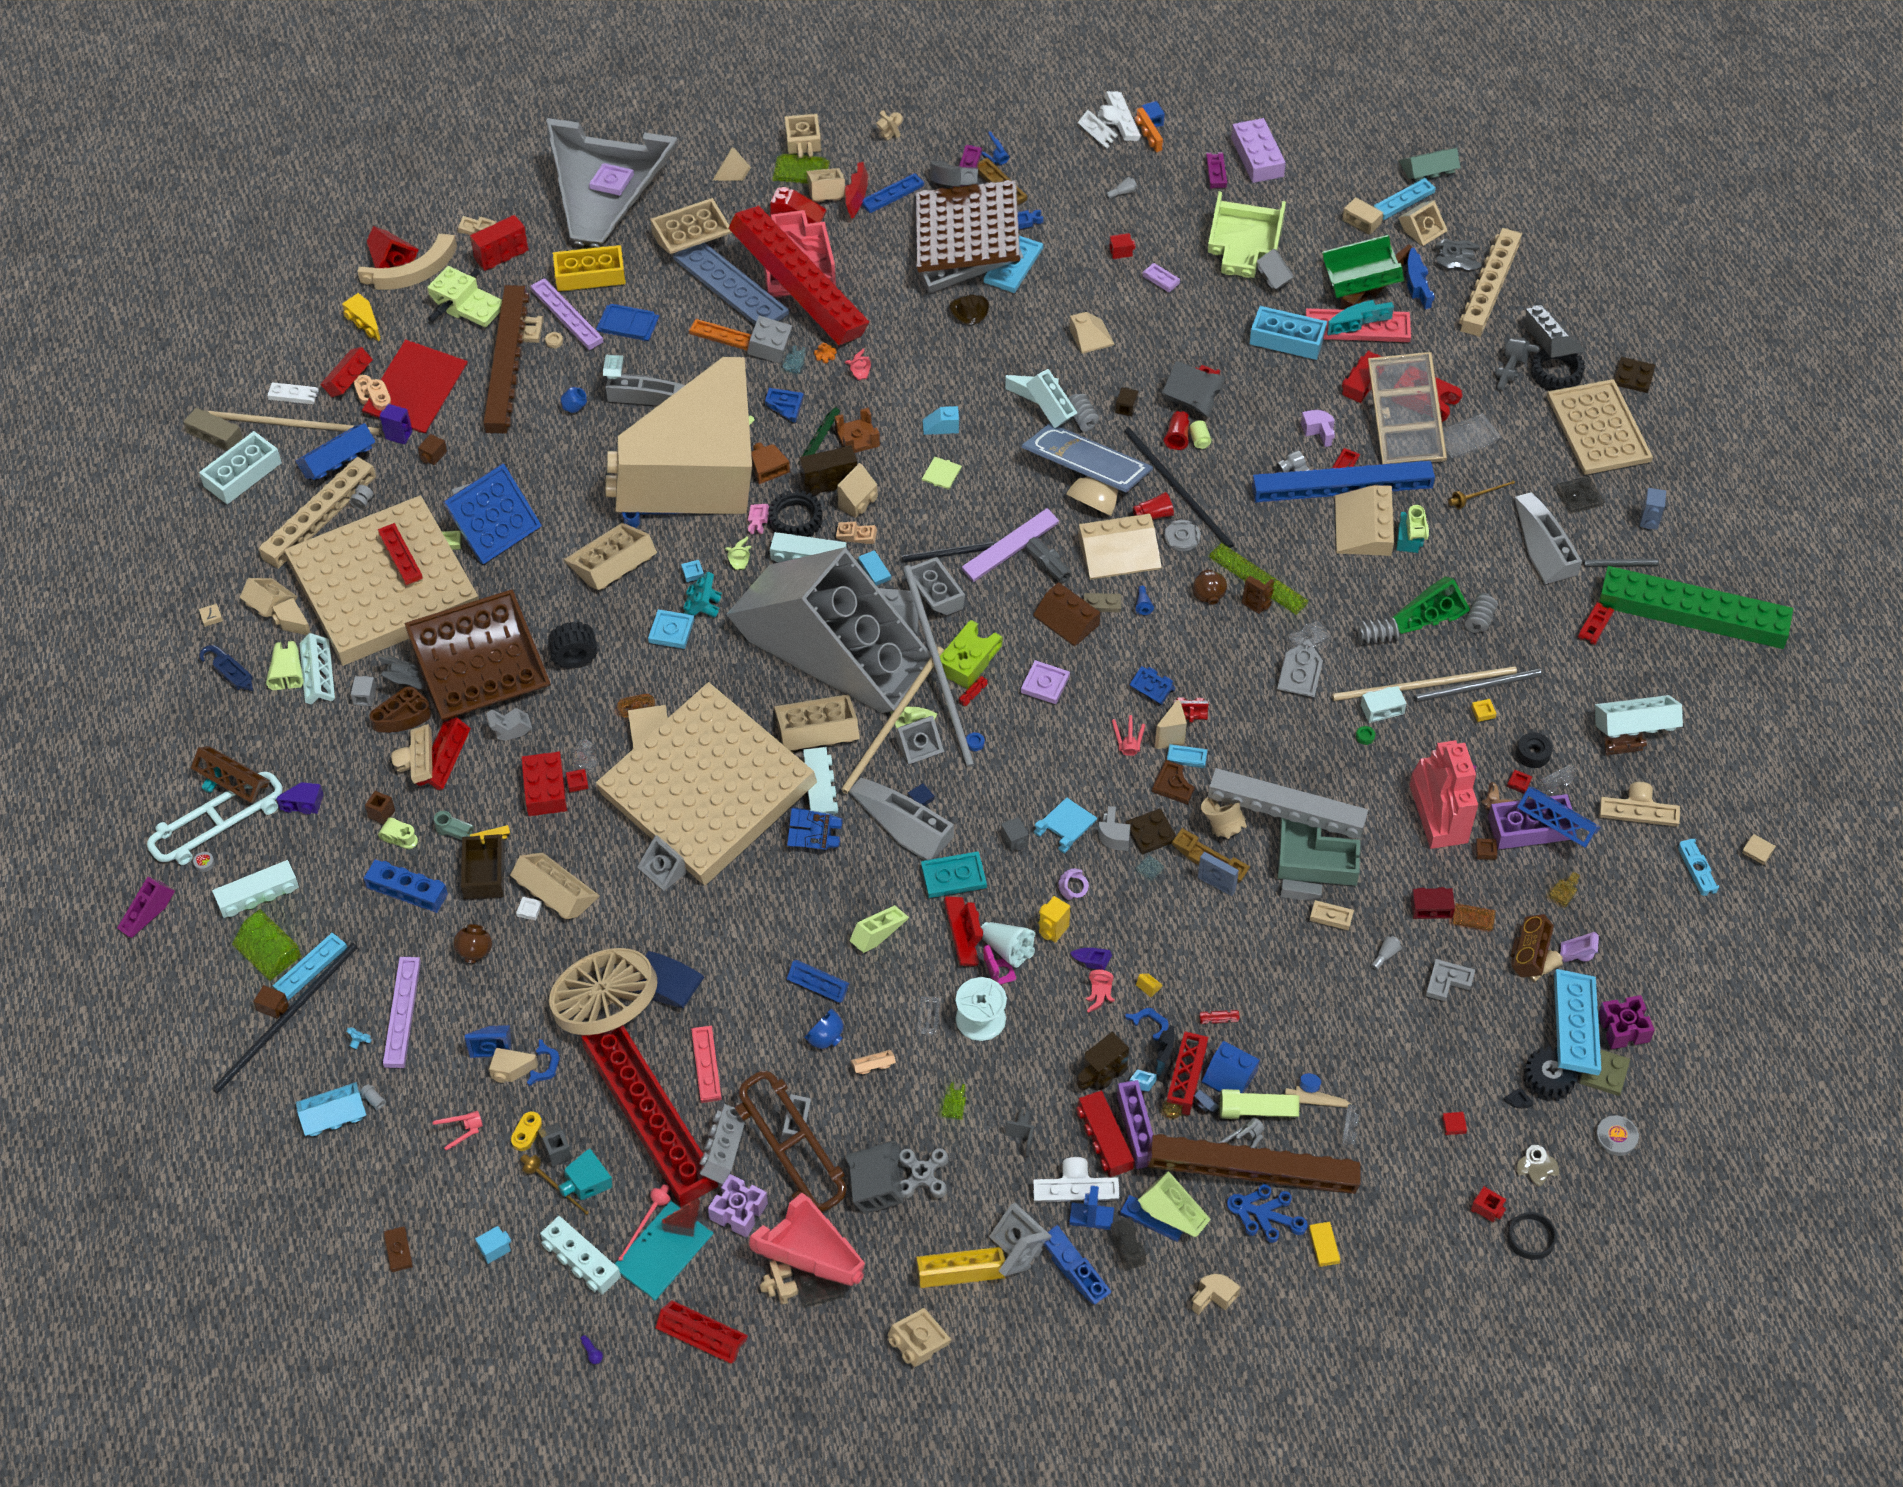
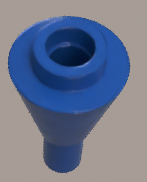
(1144, 605)

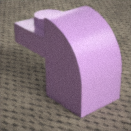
(1320, 423)

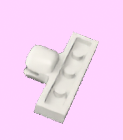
(1118, 113)
(1074, 1184)

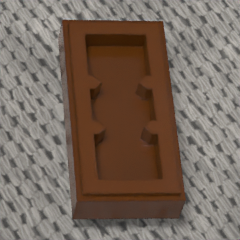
(398, 1249)

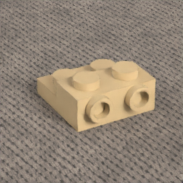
(918, 1337)

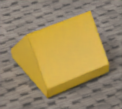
(1148, 984)

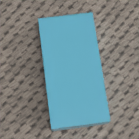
(874, 567)
(1187, 756)

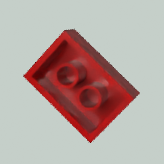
(499, 242)
(544, 783)

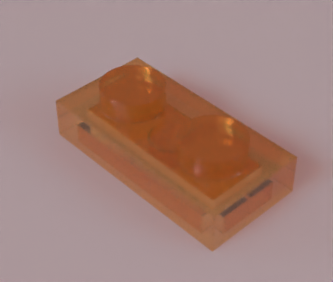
(1474, 917)

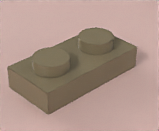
(1104, 602)

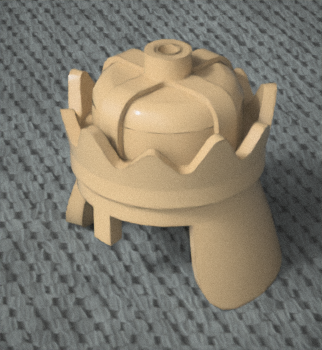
(1224, 820)

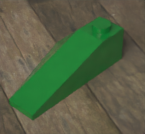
(1435, 604)

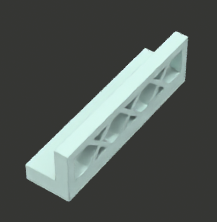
(312, 665)

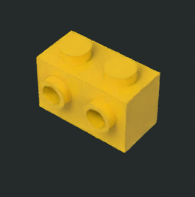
(1054, 919)

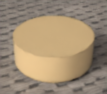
(554, 340)

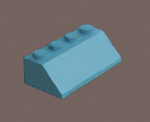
(1288, 332)

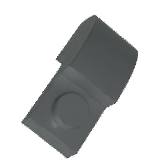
(952, 175)

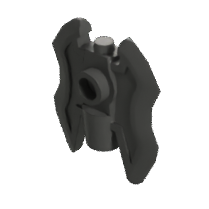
(1457, 254)
(402, 672)

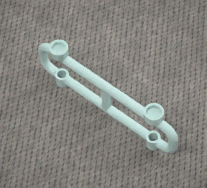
(183, 853)

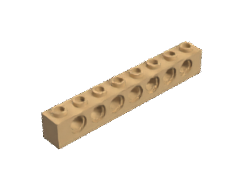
(1491, 282)
(317, 511)

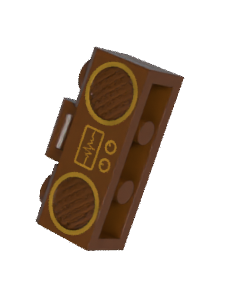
(1532, 946)

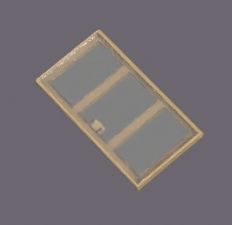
(1407, 408)

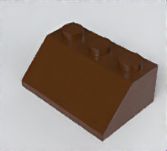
(1067, 614)

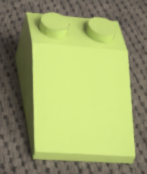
(1173, 1205)

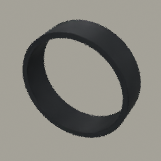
(1541, 1218)

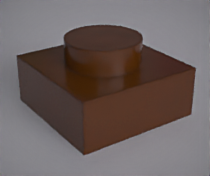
(1486, 848)

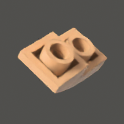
(853, 533)

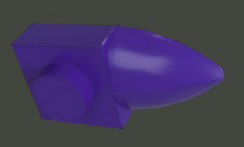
(1093, 957)

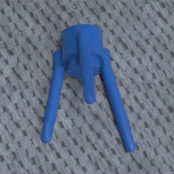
(999, 154)

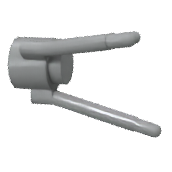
(1250, 1130)

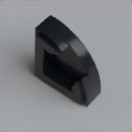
(1518, 1098)

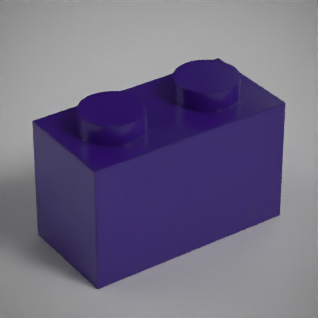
(396, 424)

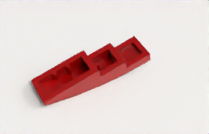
(856, 190)

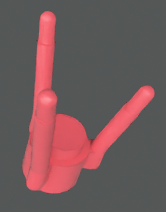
(1129, 745)
(471, 1121)

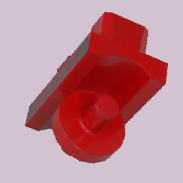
(1194, 708)

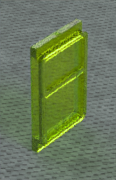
(793, 169)

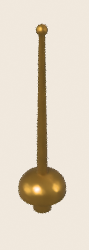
(1459, 499)
(533, 1165)

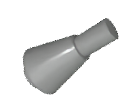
(1124, 187)
(1389, 948)

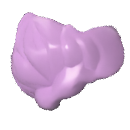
(1063, 883)

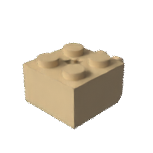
(803, 134)

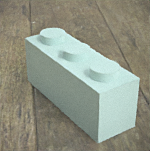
(1051, 398)

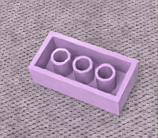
(1258, 150)

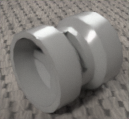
(361, 497)

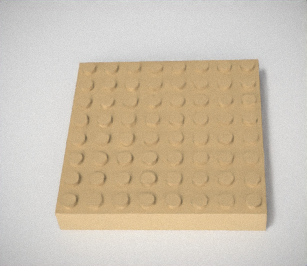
(360, 589)
(707, 782)

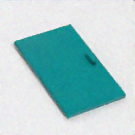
(659, 1257)

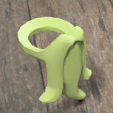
(739, 555)

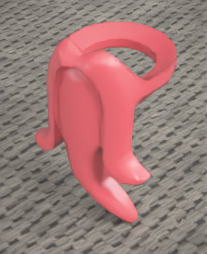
(859, 369)
(1100, 987)

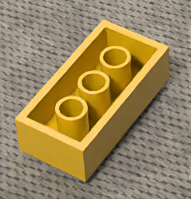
(589, 268)

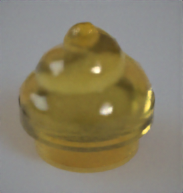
(1171, 1110)

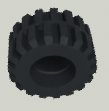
(572, 645)

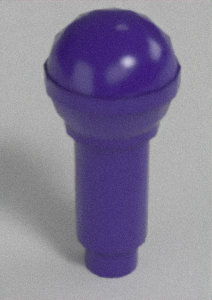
(594, 1355)

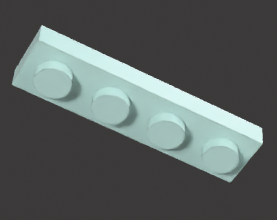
(613, 366)

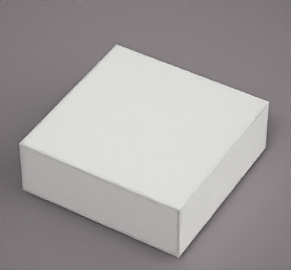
(529, 908)

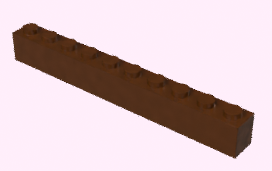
(505, 359)
(1253, 1164)

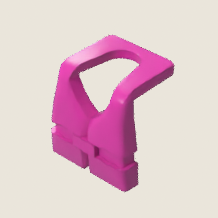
(993, 965)

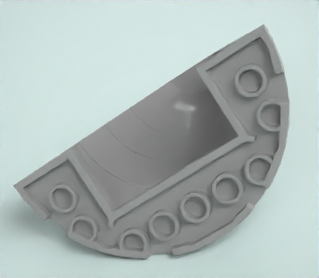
(578, 158)

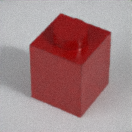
(1121, 246)

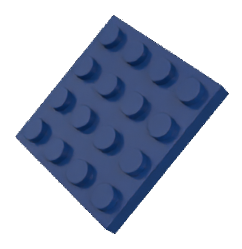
(492, 513)

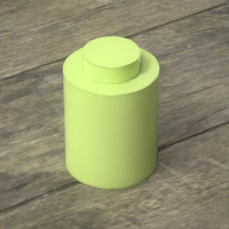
(1200, 434)

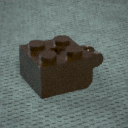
(1104, 1063)

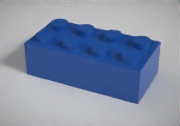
(336, 450)

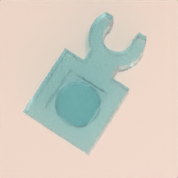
(795, 361)

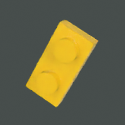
(504, 830)

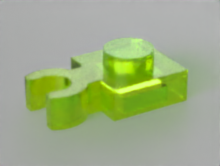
(954, 1103)

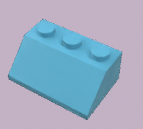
(330, 1109)

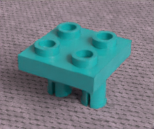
(699, 595)

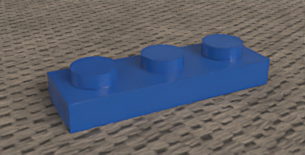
(818, 981)
(1133, 1209)

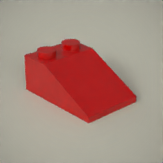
(789, 200)

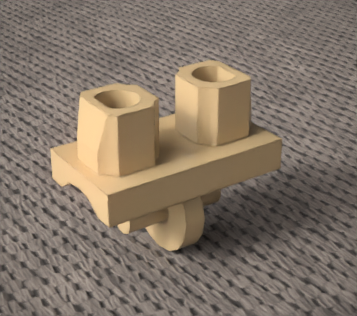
(889, 125)
(778, 1273)

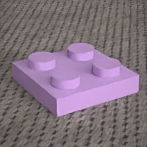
(611, 179)
(1045, 682)

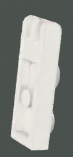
(1097, 128)
(292, 393)

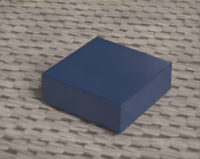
(921, 795)

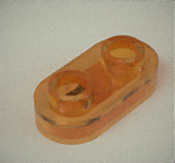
(634, 702)

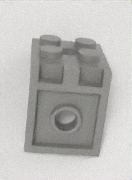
(1020, 1251)

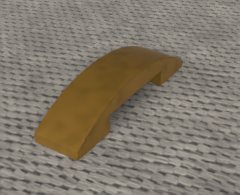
(1190, 847)

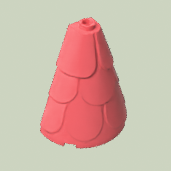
(809, 1244)

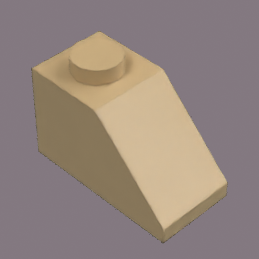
(290, 617)
(511, 1065)

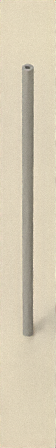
(938, 666)

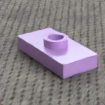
(1161, 277)

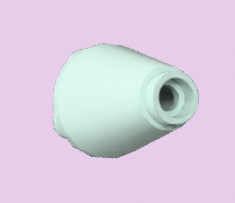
(1009, 941)

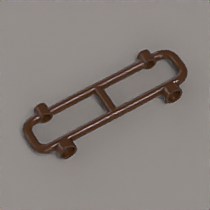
(747, 1109)

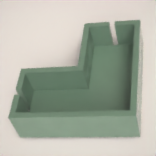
(1314, 858)

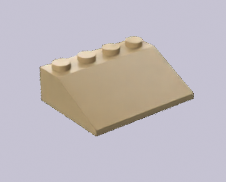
(689, 226)
(1365, 521)
(1119, 546)
(611, 555)
(817, 722)

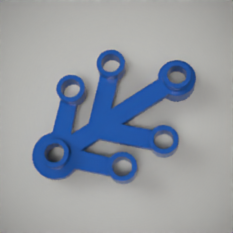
(1263, 1213)

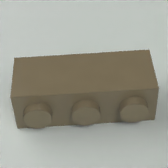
(212, 429)

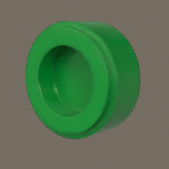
(1365, 735)

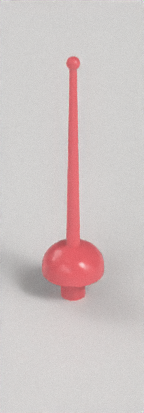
(659, 1197)

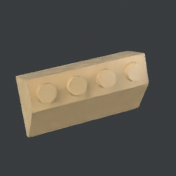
(553, 885)

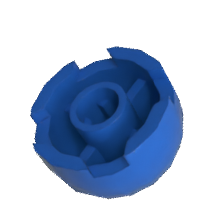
(826, 1031)

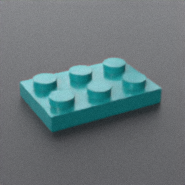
(953, 874)

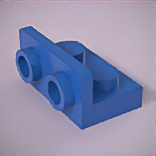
(1152, 685)

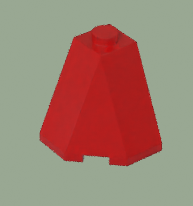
(389, 250)

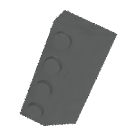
(1551, 332)

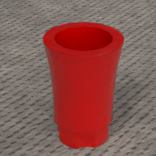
(1177, 433)
(1158, 507)

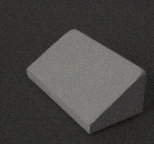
(1301, 890)

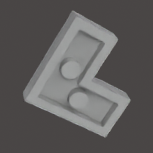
(1448, 974)

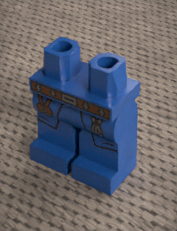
(820, 829)

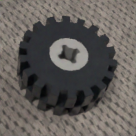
(1542, 1081)

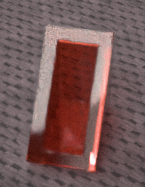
(683, 1220)

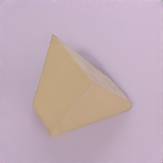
(733, 167)

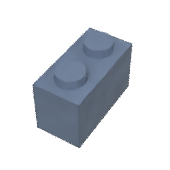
(1652, 508)

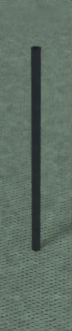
(1177, 486)
(284, 1018)

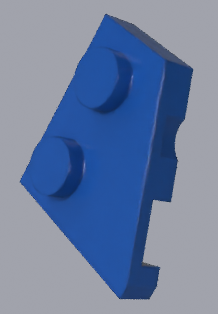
(784, 402)

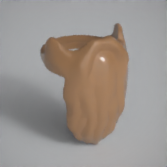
(1493, 796)

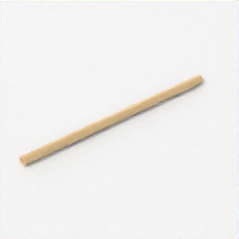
(288, 422)
(1429, 683)
(889, 724)

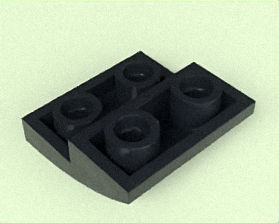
(1165, 1053)

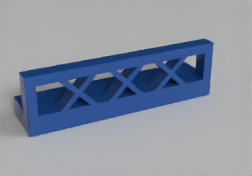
(1561, 809)

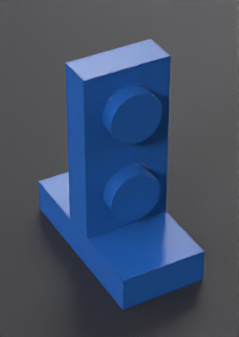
(1090, 1214)

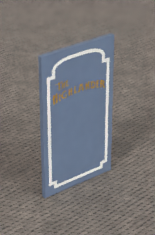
(1088, 457)

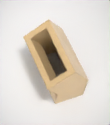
(1758, 849)

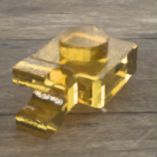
(1565, 891)

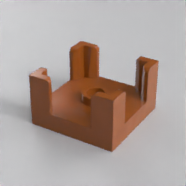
(858, 432)

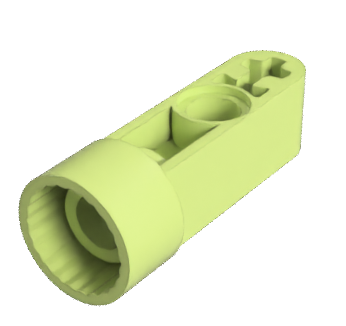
(1236, 1104)

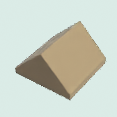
(1171, 728)

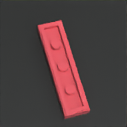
(706, 1064)

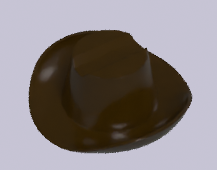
(970, 308)

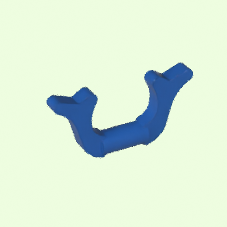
(1149, 1012)
(550, 1073)

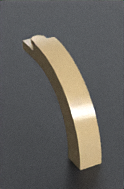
(413, 272)

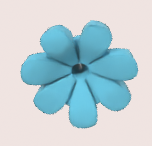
(358, 1037)

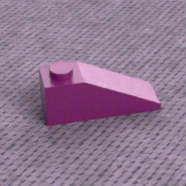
(146, 906)

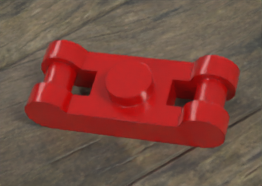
(1596, 622)

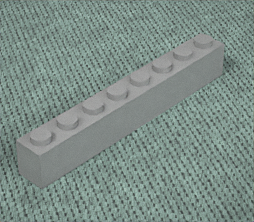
(1288, 803)

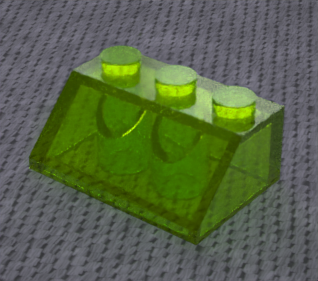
(266, 945)

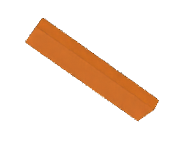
(720, 334)

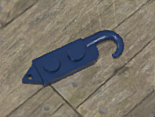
(229, 668)

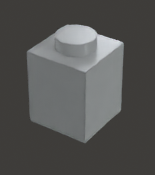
(363, 691)

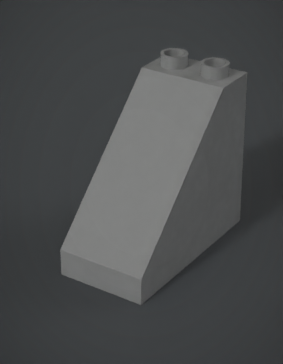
(833, 626)

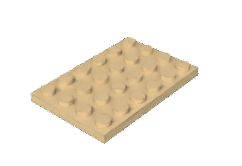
(1599, 427)

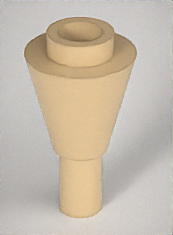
(1552, 962)

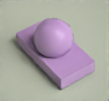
(1580, 948)

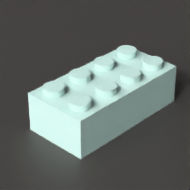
(240, 467)
(1638, 716)

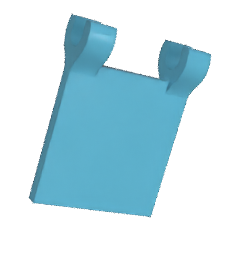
(1067, 821)

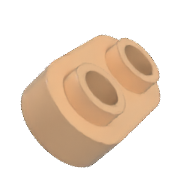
(362, 390)
(378, 393)

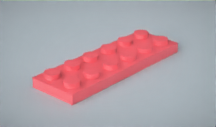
(1390, 330)

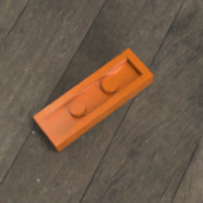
(1149, 130)

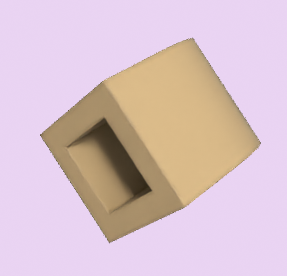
(1216, 1288)

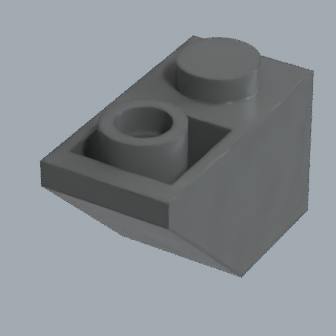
(555, 1144)

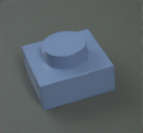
(1206, 1102)

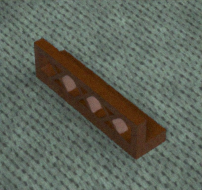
(230, 766)

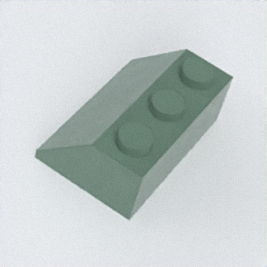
(1431, 164)

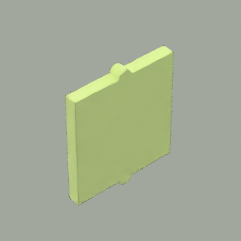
(941, 473)

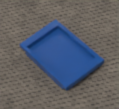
(628, 322)

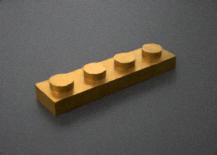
(992, 173)

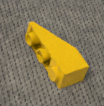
(361, 313)

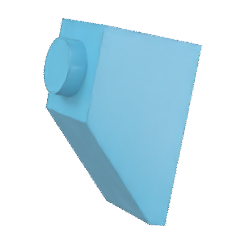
(942, 421)

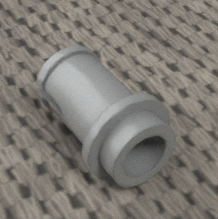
(368, 1092)

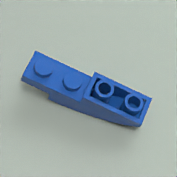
(1416, 280)
(1075, 1267)

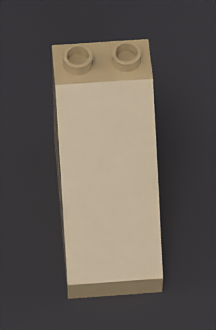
(688, 449)

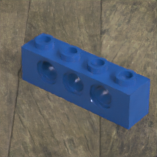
(377, 880)

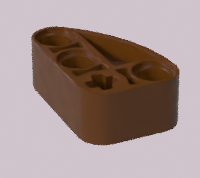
(401, 712)

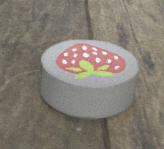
(204, 861)

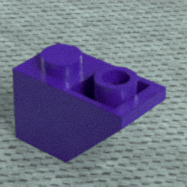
(301, 798)

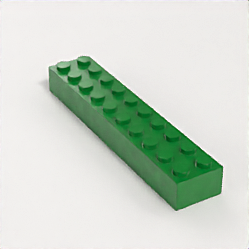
(1696, 607)

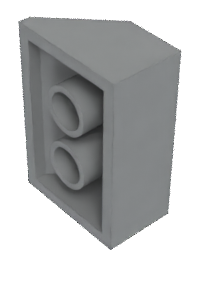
(938, 587)
(904, 605)

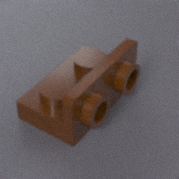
(1257, 595)

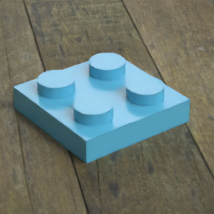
(671, 629)

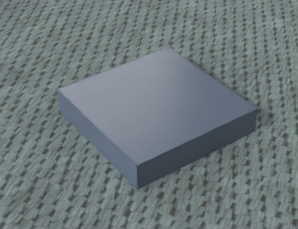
(1218, 873)

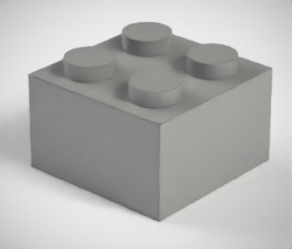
(769, 339)

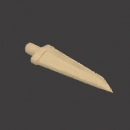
(1317, 1098)

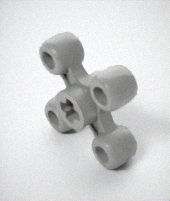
(927, 1178)

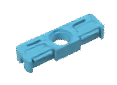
(1692, 856)

